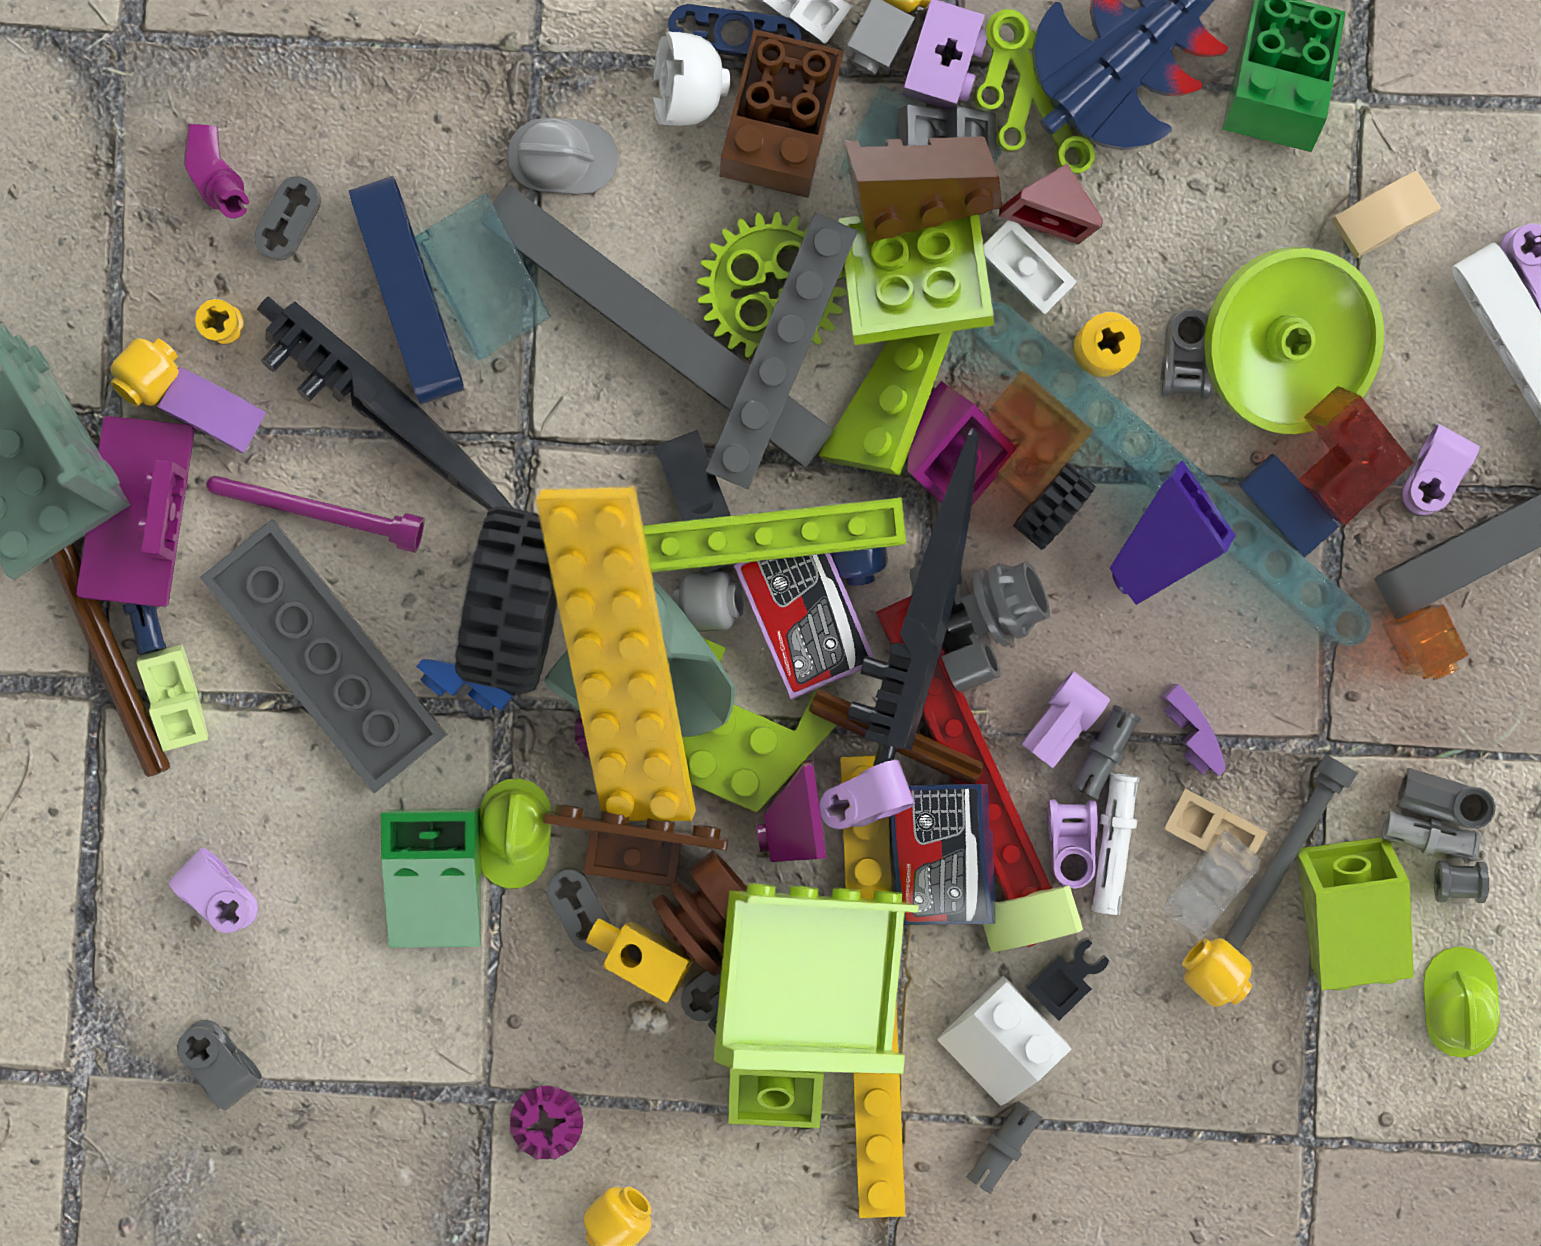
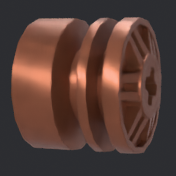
(701, 919)

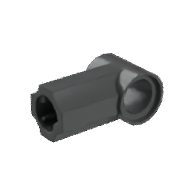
(1442, 798)

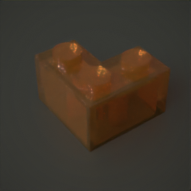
(1048, 433)

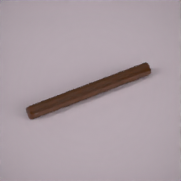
(111, 666)

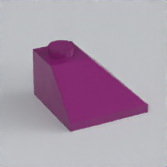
(941, 440)
(794, 820)

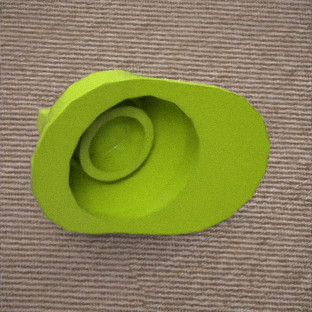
(513, 833)
(1461, 1002)

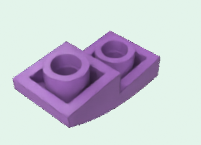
(211, 410)
(1201, 742)

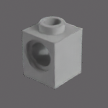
(879, 37)

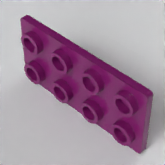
(136, 549)

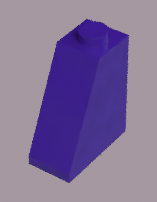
(1172, 538)

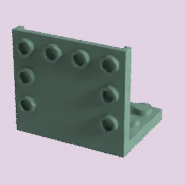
(49, 467)

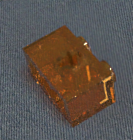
(1426, 642)

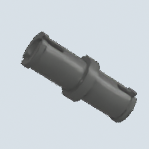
(1105, 752)
(1004, 1147)

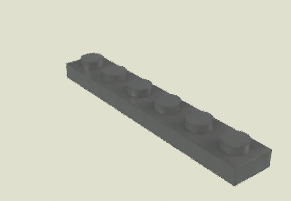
(781, 350)

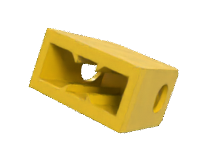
(662, 961)

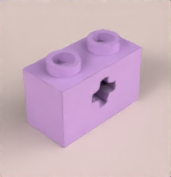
(952, 28)

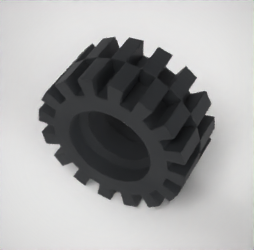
(1054, 507)

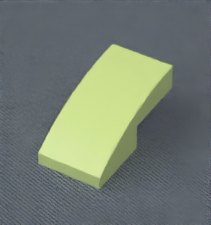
(173, 697)
(1033, 919)

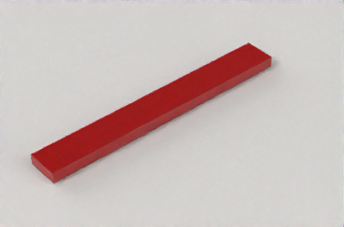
(954, 726)

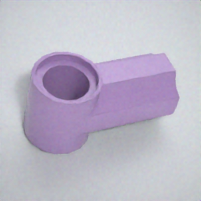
(1071, 710)

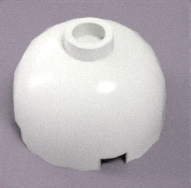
(688, 79)

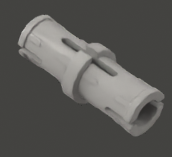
(1431, 836)

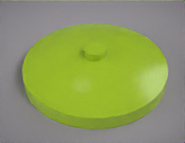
(1292, 334)

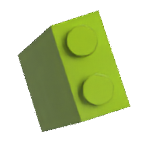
(1356, 913)

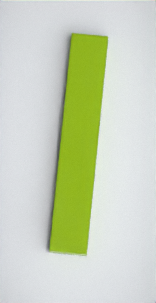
(775, 535)

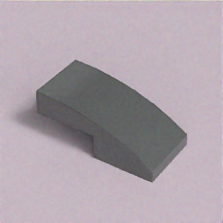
(921, 123)

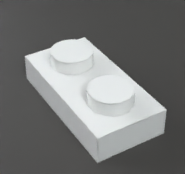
(1027, 266)

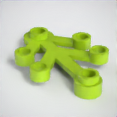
(1026, 89)

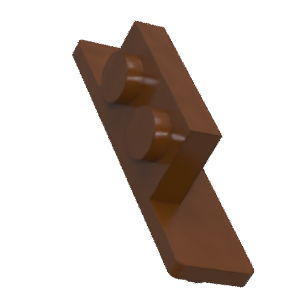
(634, 850)

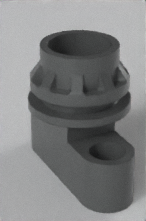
(1003, 602)

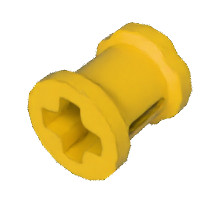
(206, 317)

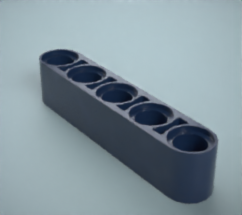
(406, 290)

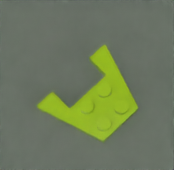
(751, 753)

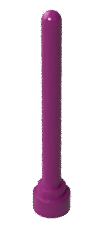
(403, 531)

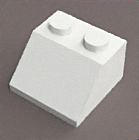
(1004, 1042)

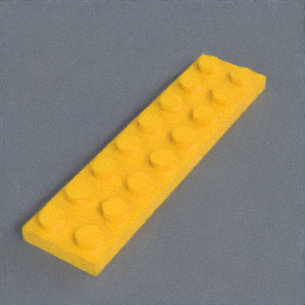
(617, 651)

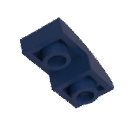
(1288, 505)

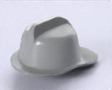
(562, 156)

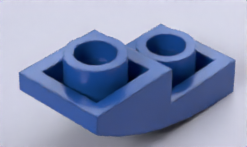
(442, 677)

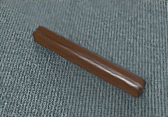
(923, 749)

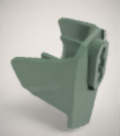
(699, 681)

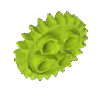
(762, 245)

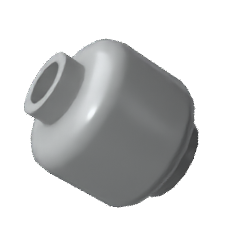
(710, 600)

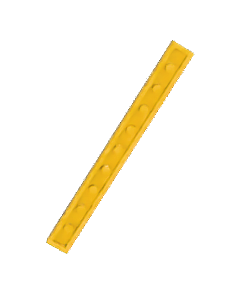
(875, 1094)

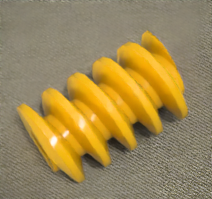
(1106, 327)

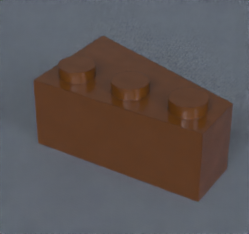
(921, 185)

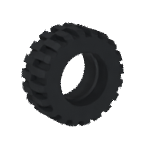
(507, 604)

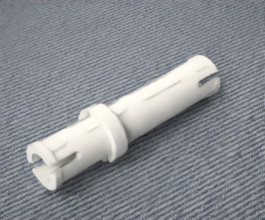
(1116, 835)

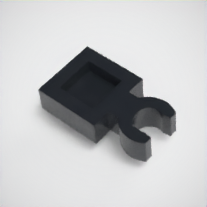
(1061, 983)

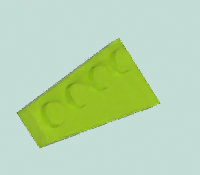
(888, 406)

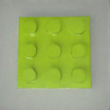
(917, 282)

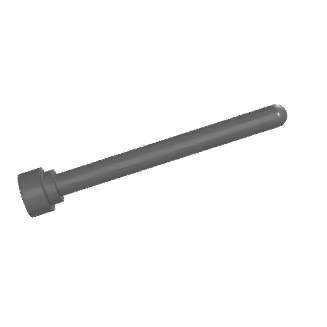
(1331, 779)

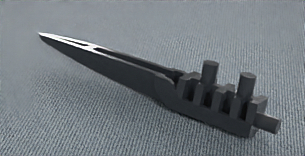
(371, 394)
(913, 664)

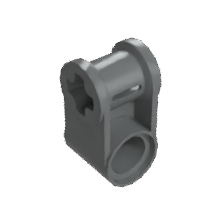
(222, 1067)

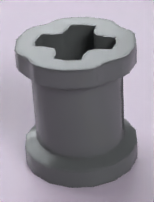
(1461, 882)

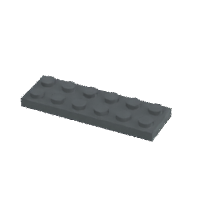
(323, 655)

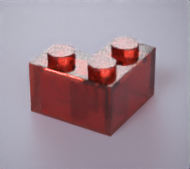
(1360, 458)

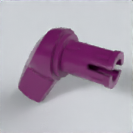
(211, 175)

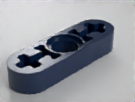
(703, 13)

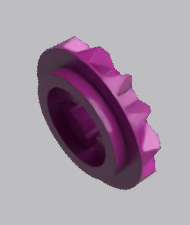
(557, 1104)

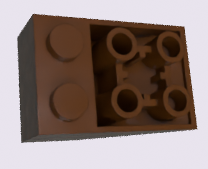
(780, 113)

